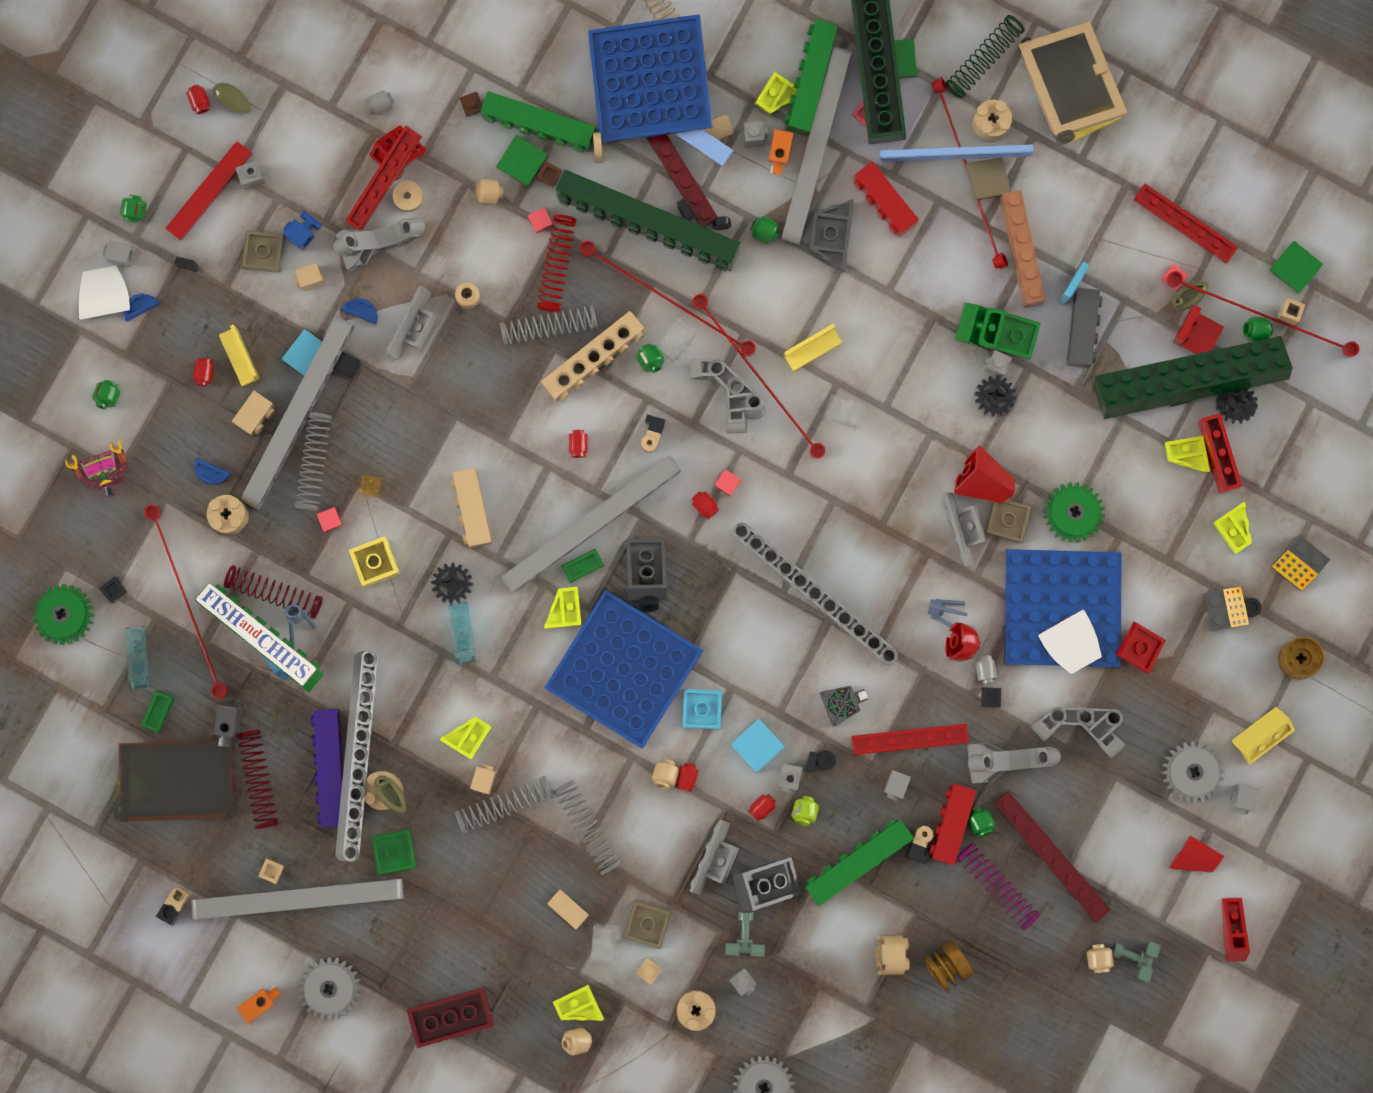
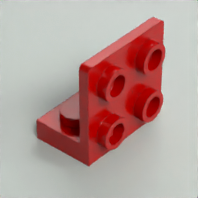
(385, 143)
(1198, 332)

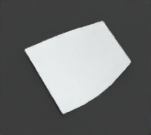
(102, 293)
(1072, 642)

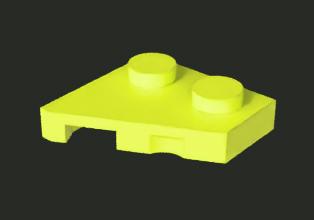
(775, 94)
(1188, 453)
(1235, 528)
(565, 609)
(467, 737)
(578, 1006)

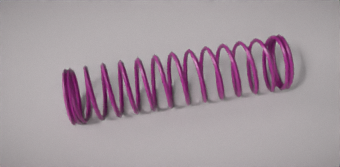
(966, 852)

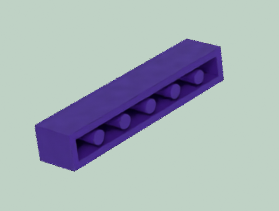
(329, 765)

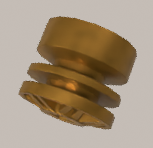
(1309, 651)
(948, 966)

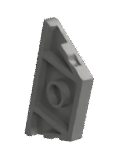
(831, 233)

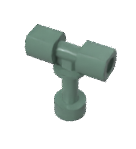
(745, 945)
(1144, 959)

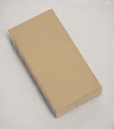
(568, 909)

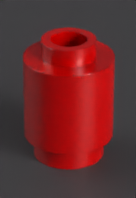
(198, 99)
(203, 372)
(578, 444)
(704, 505)
(687, 777)
(762, 807)

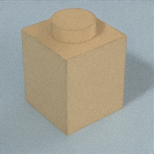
(309, 277)
(1290, 311)
(483, 779)

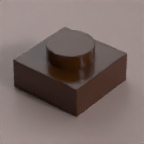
(471, 103)
(549, 174)

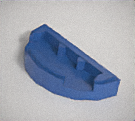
(140, 304)
(362, 309)
(209, 473)

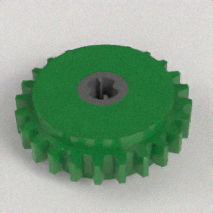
(1086, 507)
(59, 627)

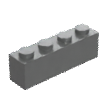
(1083, 327)

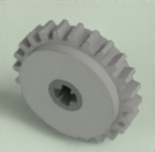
(1179, 773)
(343, 993)
(763, 1071)

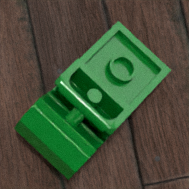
(997, 330)

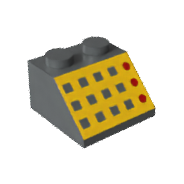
(1300, 562)
(1225, 609)

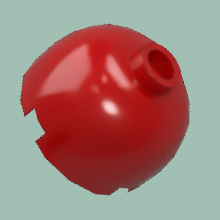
(963, 642)

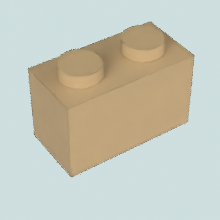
(254, 413)

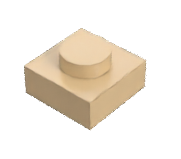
(271, 871)
(648, 971)

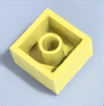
(374, 562)

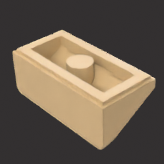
(721, 127)

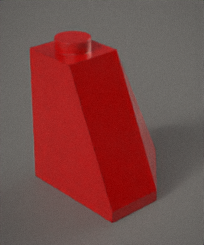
(984, 478)

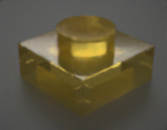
(370, 486)

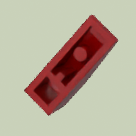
(1234, 930)

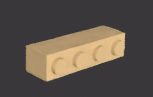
(472, 508)

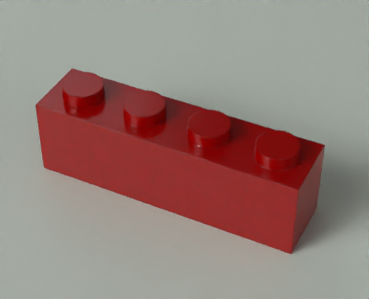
(885, 199)
(1220, 453)
(953, 823)

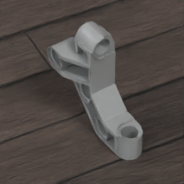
(359, 245)
(739, 402)
(1097, 727)
(989, 762)

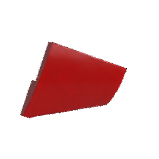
(1196, 857)

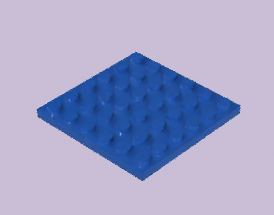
(650, 79)
(1053, 586)
(623, 669)

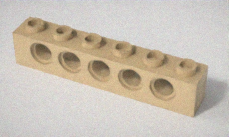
(596, 346)

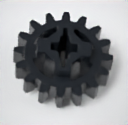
(1003, 396)
(1237, 411)
(452, 574)

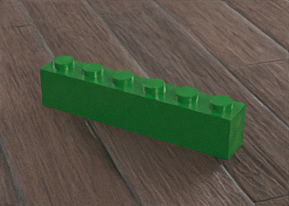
(811, 77)
(537, 122)
(859, 862)

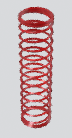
(554, 306)

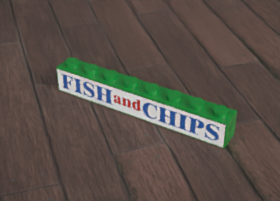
(259, 637)

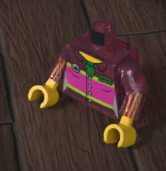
(102, 469)

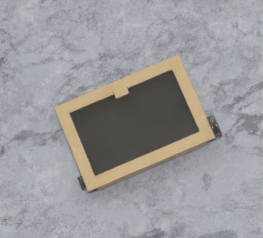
(1071, 80)

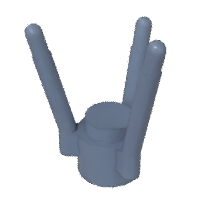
(938, 608)
(294, 616)

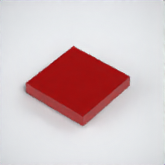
(1140, 647)

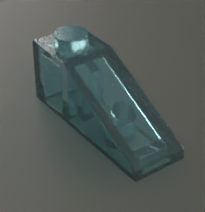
(462, 633)
(137, 657)

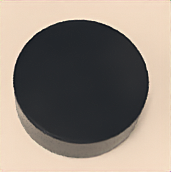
(721, 223)
(649, 603)
(1253, 607)
(826, 760)

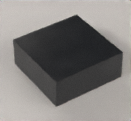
(684, 210)
(186, 264)
(346, 364)
(113, 590)
(991, 697)
(811, 761)

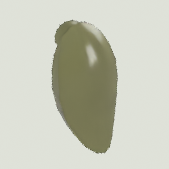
(231, 97)
(1188, 297)
(390, 794)

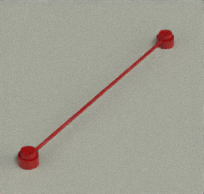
(587, 249)
(1000, 260)
(700, 302)
(1349, 349)
(153, 513)

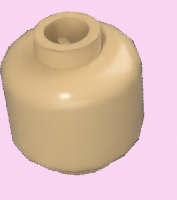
(488, 191)
(463, 291)
(665, 774)
(1100, 958)
(576, 1041)

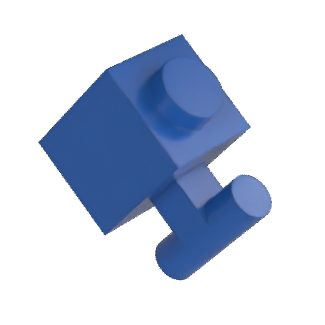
(300, 233)

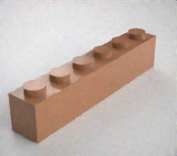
(1022, 249)

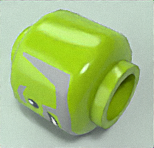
(805, 811)

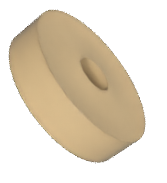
(597, 147)
(413, 202)

